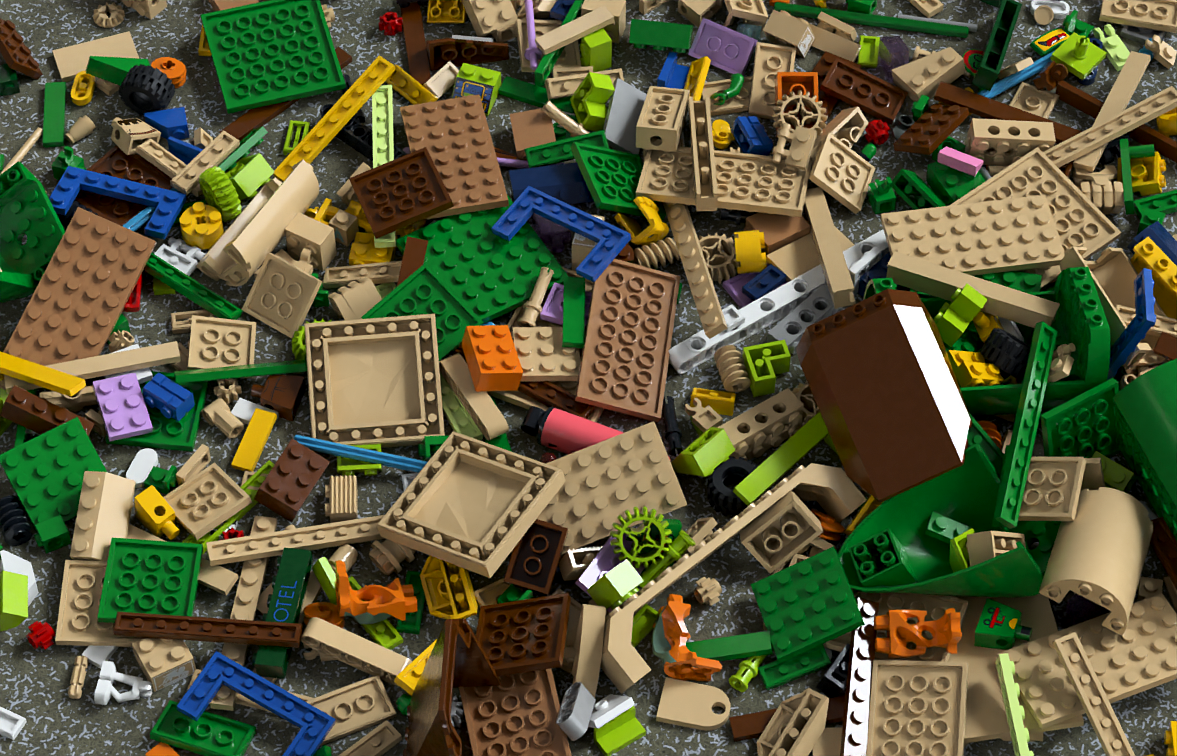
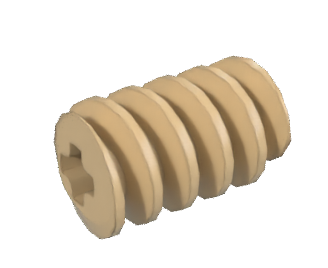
(656, 253)
(732, 369)

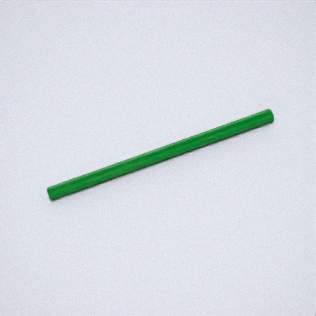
(875, 20)

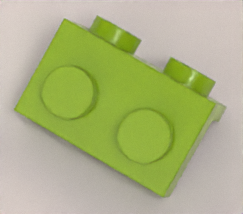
(350, 466)

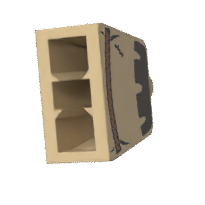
(131, 133)

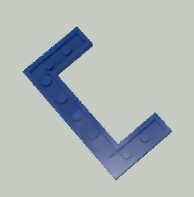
(167, 202)
(609, 238)
(1138, 326)
(221, 671)

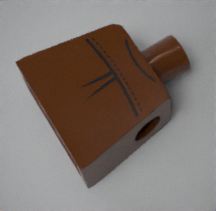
(281, 394)

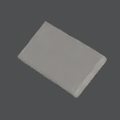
(623, 116)

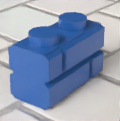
(751, 136)
(168, 397)

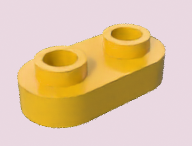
(81, 92)

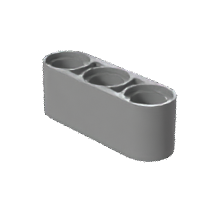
(575, 711)

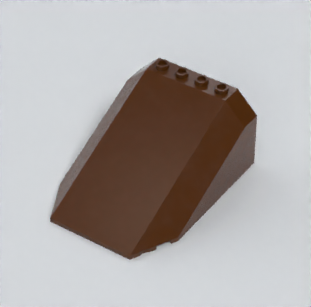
(886, 392)
(453, 663)

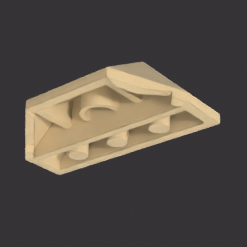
(795, 725)

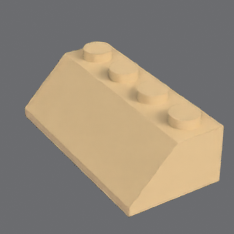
(101, 514)

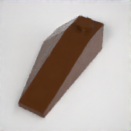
(464, 51)

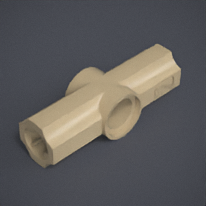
(75, 403)

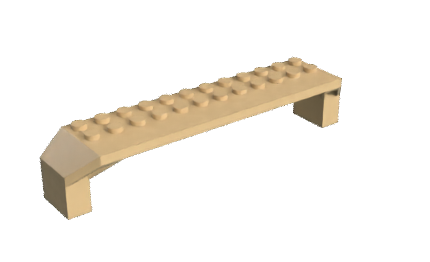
(814, 483)

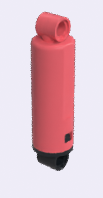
(564, 430)

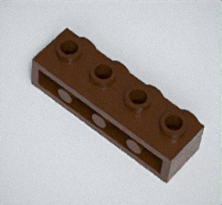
(38, 412)

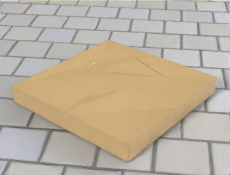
(374, 380)
(471, 504)

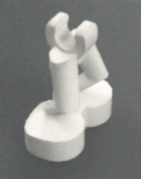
(105, 689)

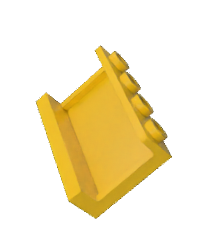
(1164, 274)

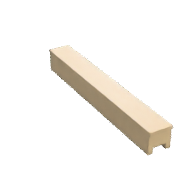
(703, 155)
(828, 248)
(943, 282)

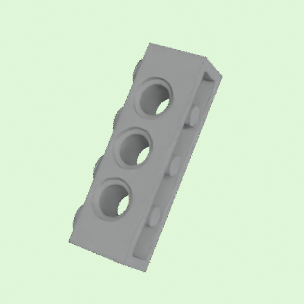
(811, 310)

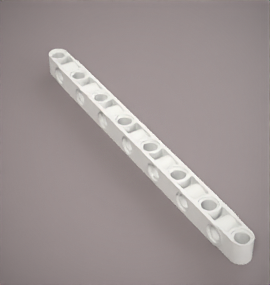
(765, 310)

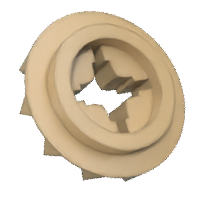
(116, 17)

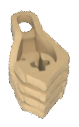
(1101, 188)
(355, 300)

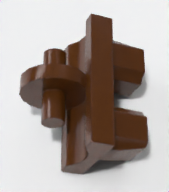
(1050, 76)

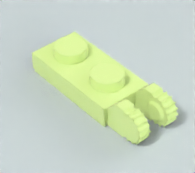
(1115, 48)

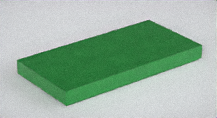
(208, 736)

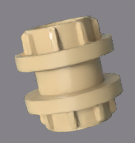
(390, 555)

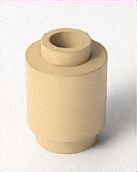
(346, 554)

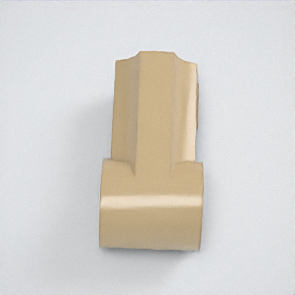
(220, 415)

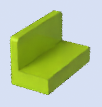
(619, 732)

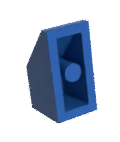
(169, 122)

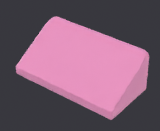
(959, 161)

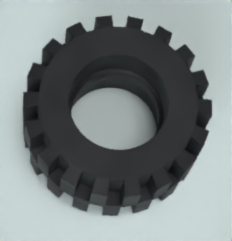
(146, 89)
(1006, 352)
(726, 473)

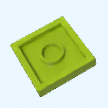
(1078, 55)

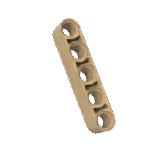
(477, 404)
(353, 650)

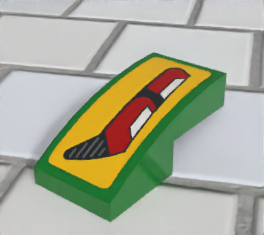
(1049, 41)

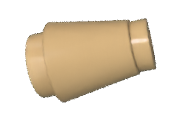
(80, 129)

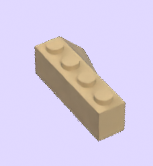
(845, 127)

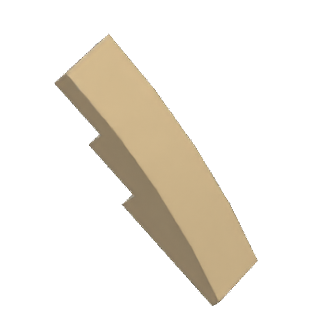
(589, 646)

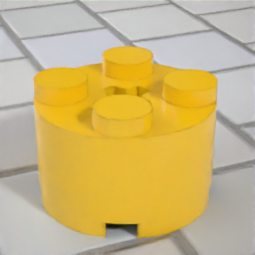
(201, 225)
(748, 251)

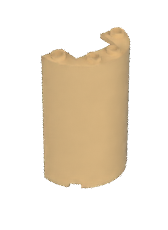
(260, 226)
(1114, 283)
(1101, 553)

